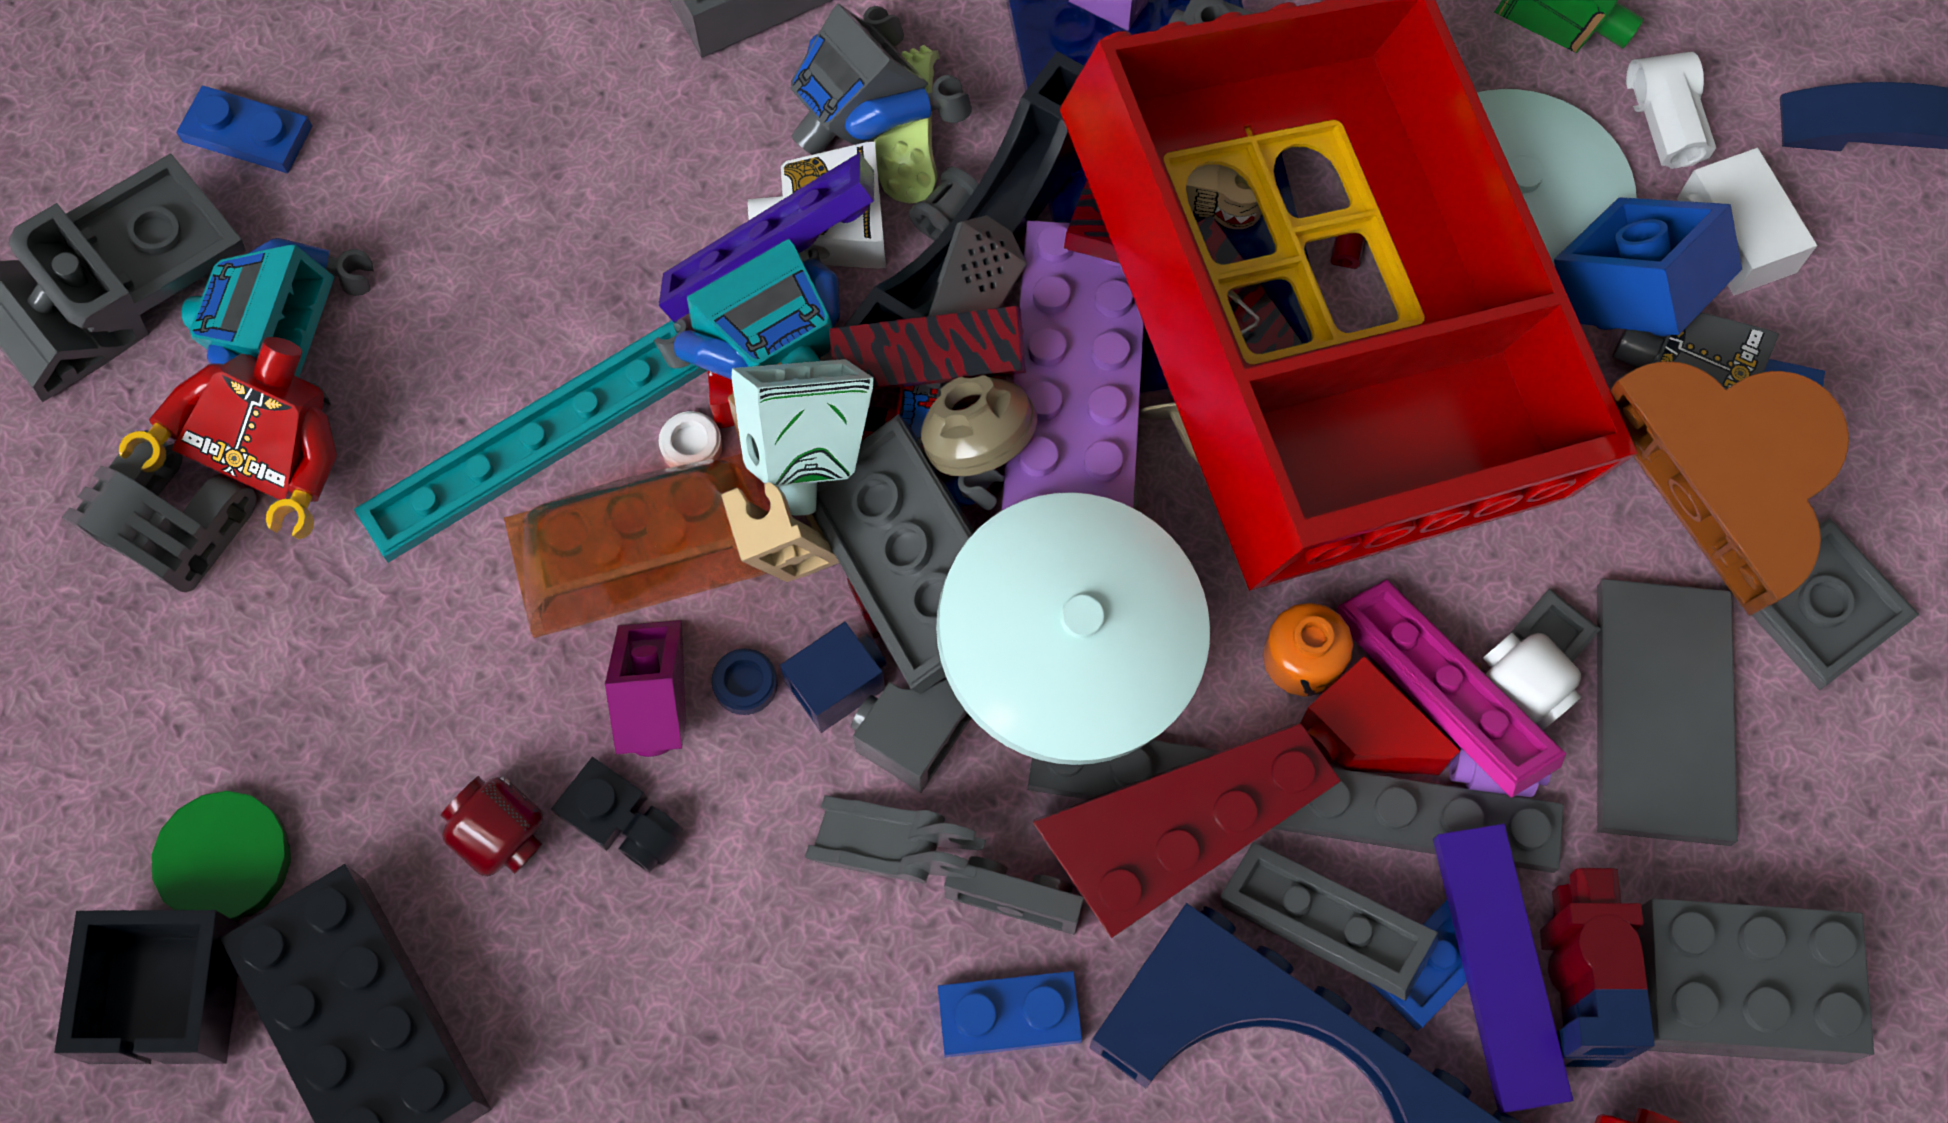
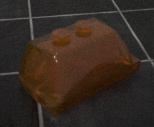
(629, 544)

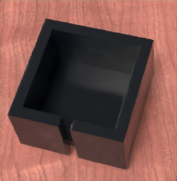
(148, 988)

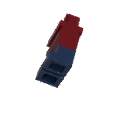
(1598, 971)

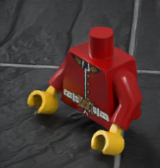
(252, 426)

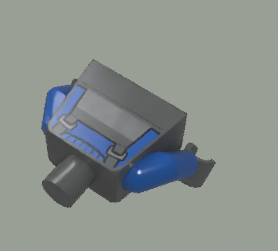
(863, 85)

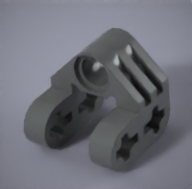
(138, 524)

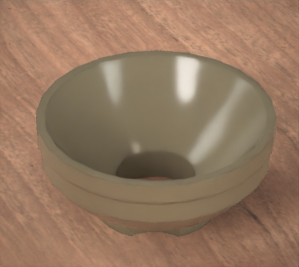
(982, 434)

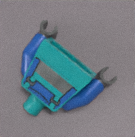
(270, 294)
(759, 315)

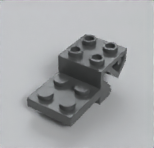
(101, 266)

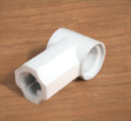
(1670, 96)

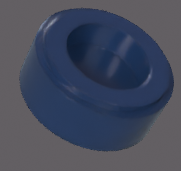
(744, 681)

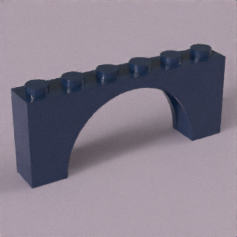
(1213, 983)

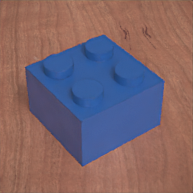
(1650, 264)

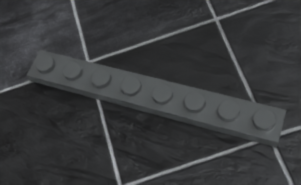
(1356, 809)

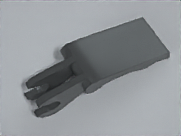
(891, 841)

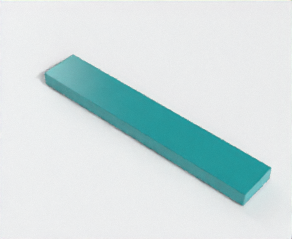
(522, 445)

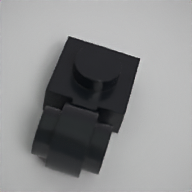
(606, 804)

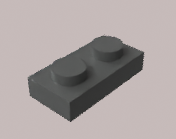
(1041, 902)

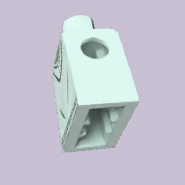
(801, 424)

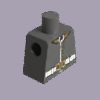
(1711, 343)

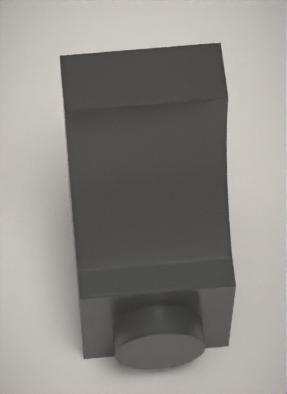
(909, 730)

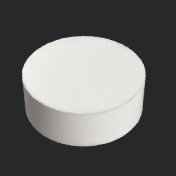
(689, 439)

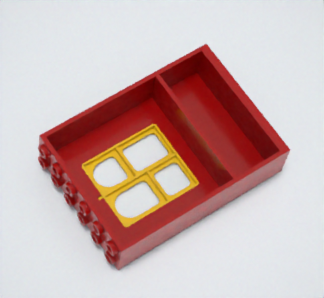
(1375, 433)

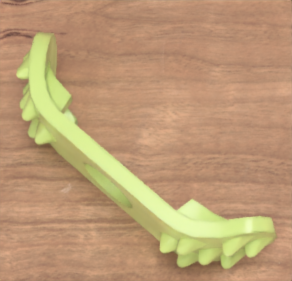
(905, 152)

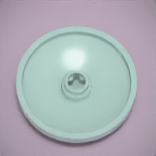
(1560, 162)
(1073, 628)

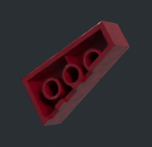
(1170, 829)

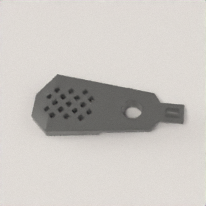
(958, 296)

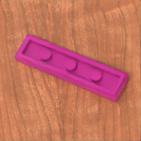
(1451, 688)

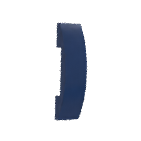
(1865, 114)

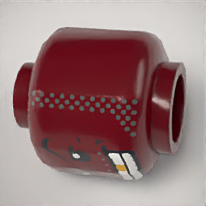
(492, 826)

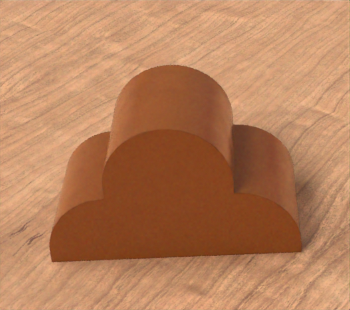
(1739, 467)

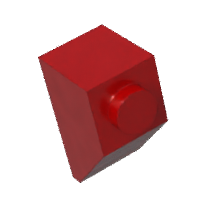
(1375, 727)

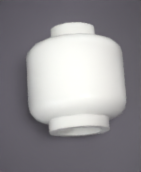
(1534, 676)

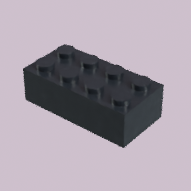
(351, 1010)

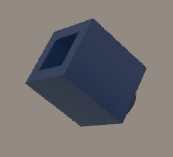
(835, 675)

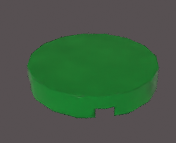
(221, 855)

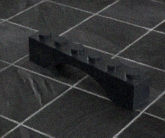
(1014, 190)

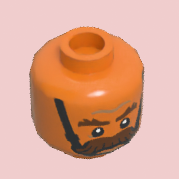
(1307, 649)

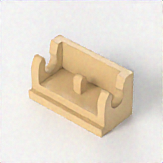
(774, 538)

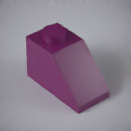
(647, 688)

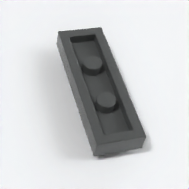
(1330, 920)

